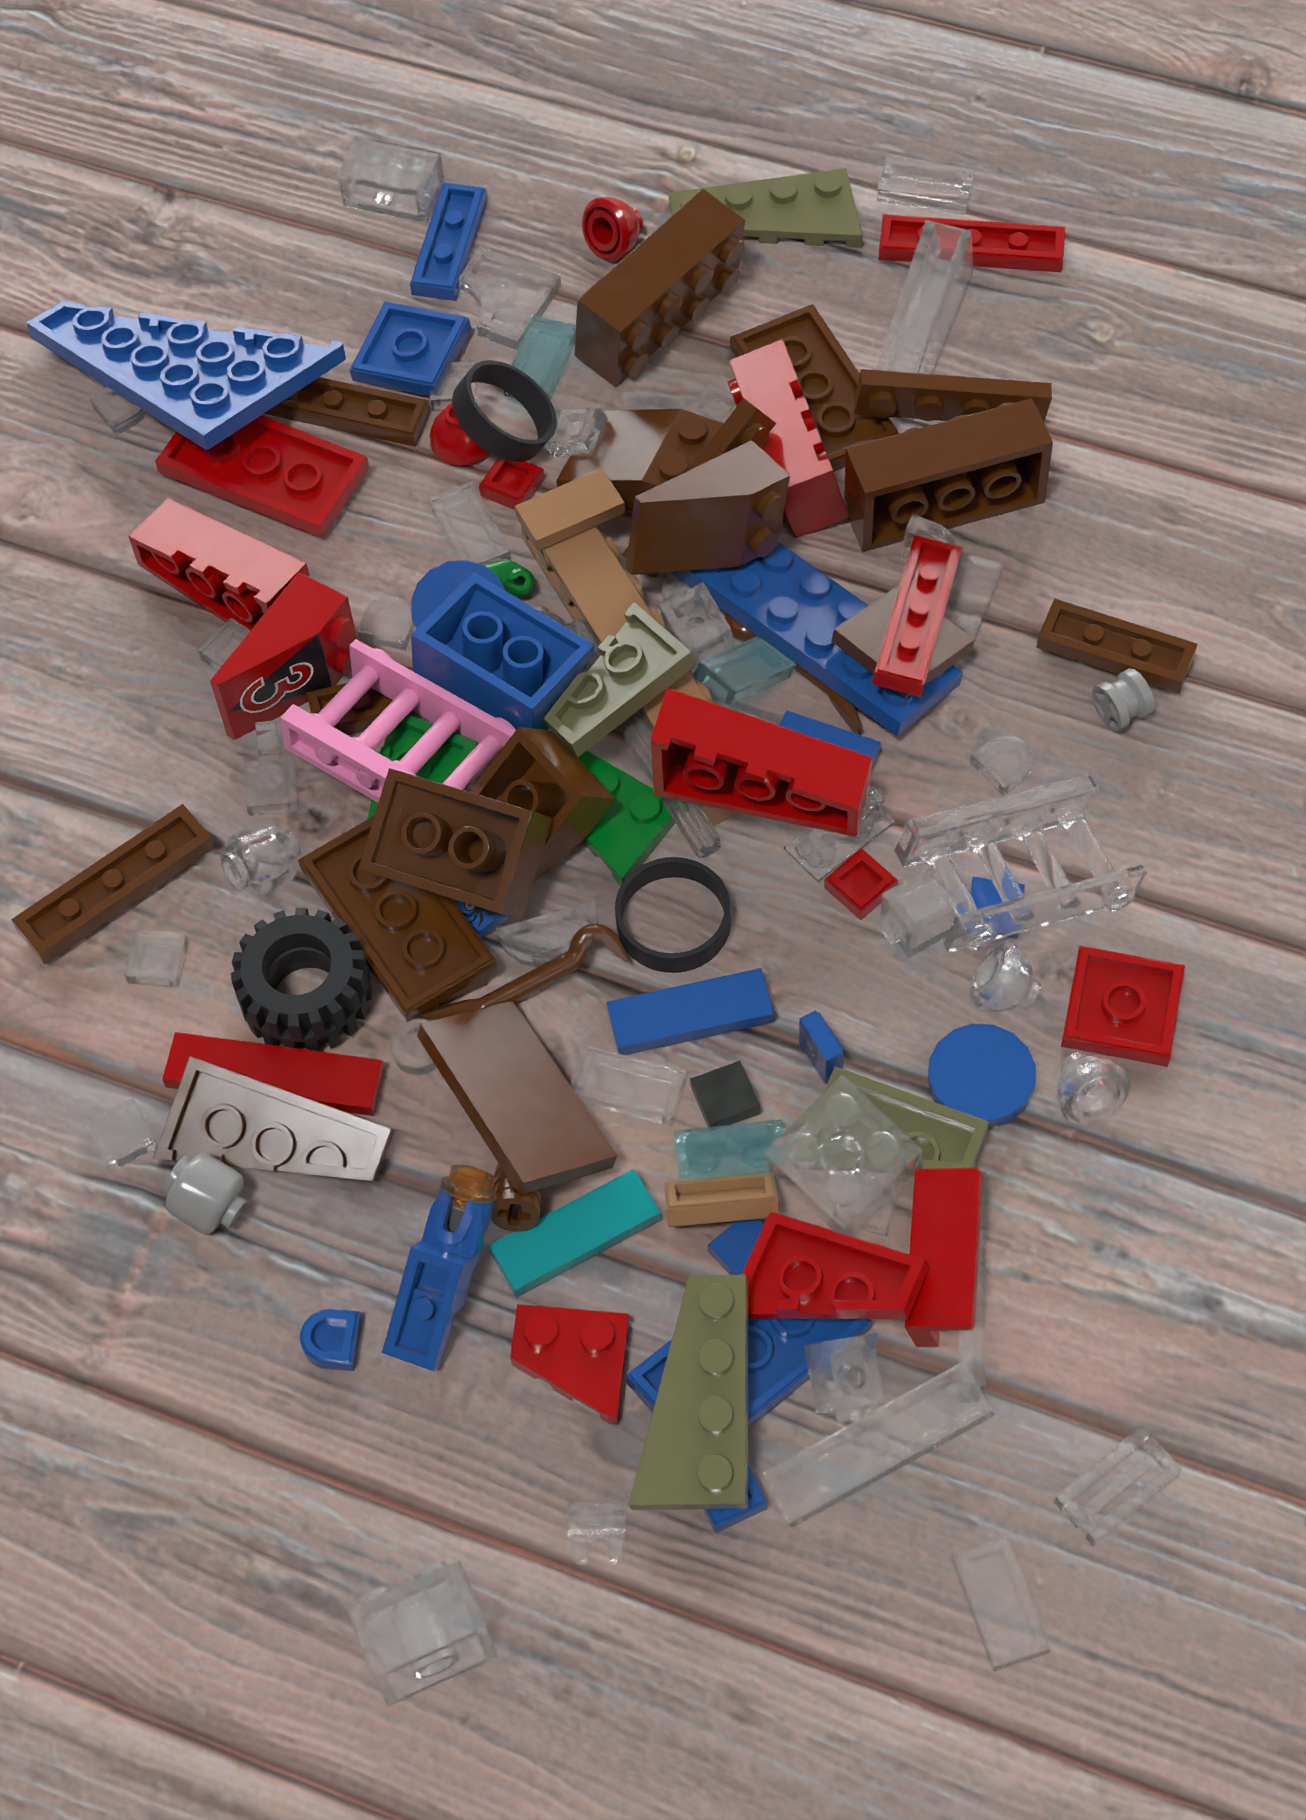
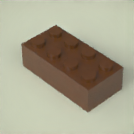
(659, 288)
(947, 473)

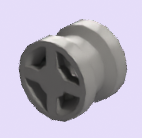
(1123, 699)

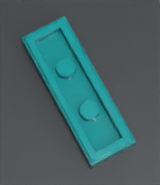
(575, 1233)

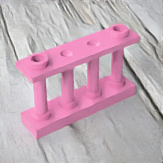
(354, 758)

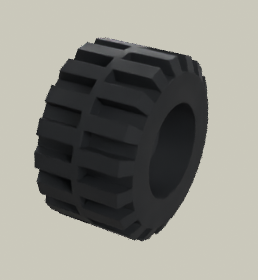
(297, 944)

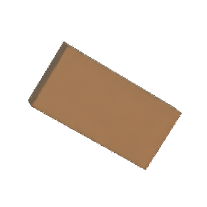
(569, 509)
(720, 1199)

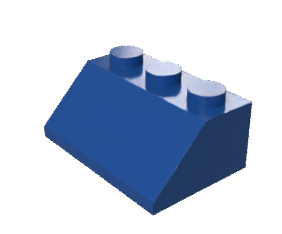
(498, 653)

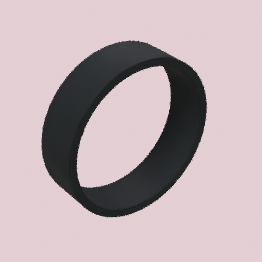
(484, 431)
(669, 868)

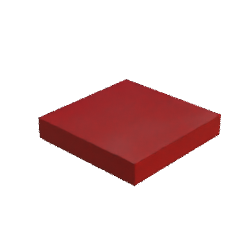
(1123, 1006)

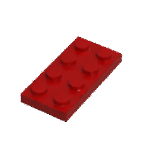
(271, 472)

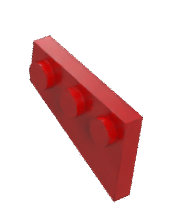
(825, 1274)

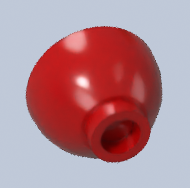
(611, 227)
(451, 442)

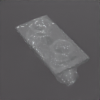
(824, 851)

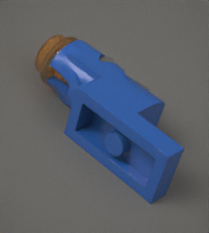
(441, 1268)

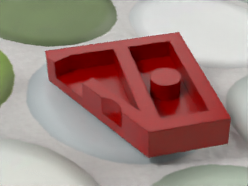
(575, 1353)

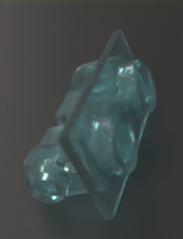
(725, 1149)

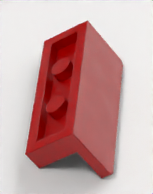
(947, 1237)

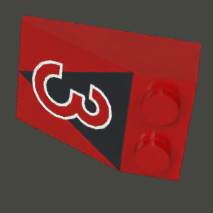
(288, 652)

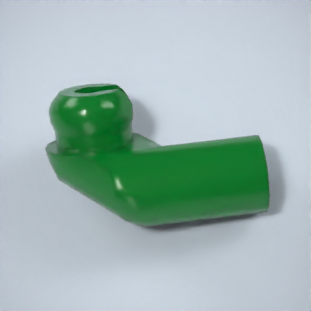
(514, 577)

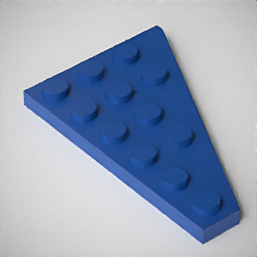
(180, 369)

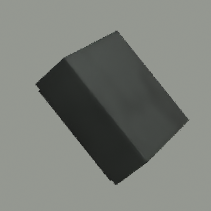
(725, 1095)

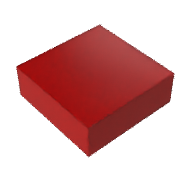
(511, 482)
(860, 883)

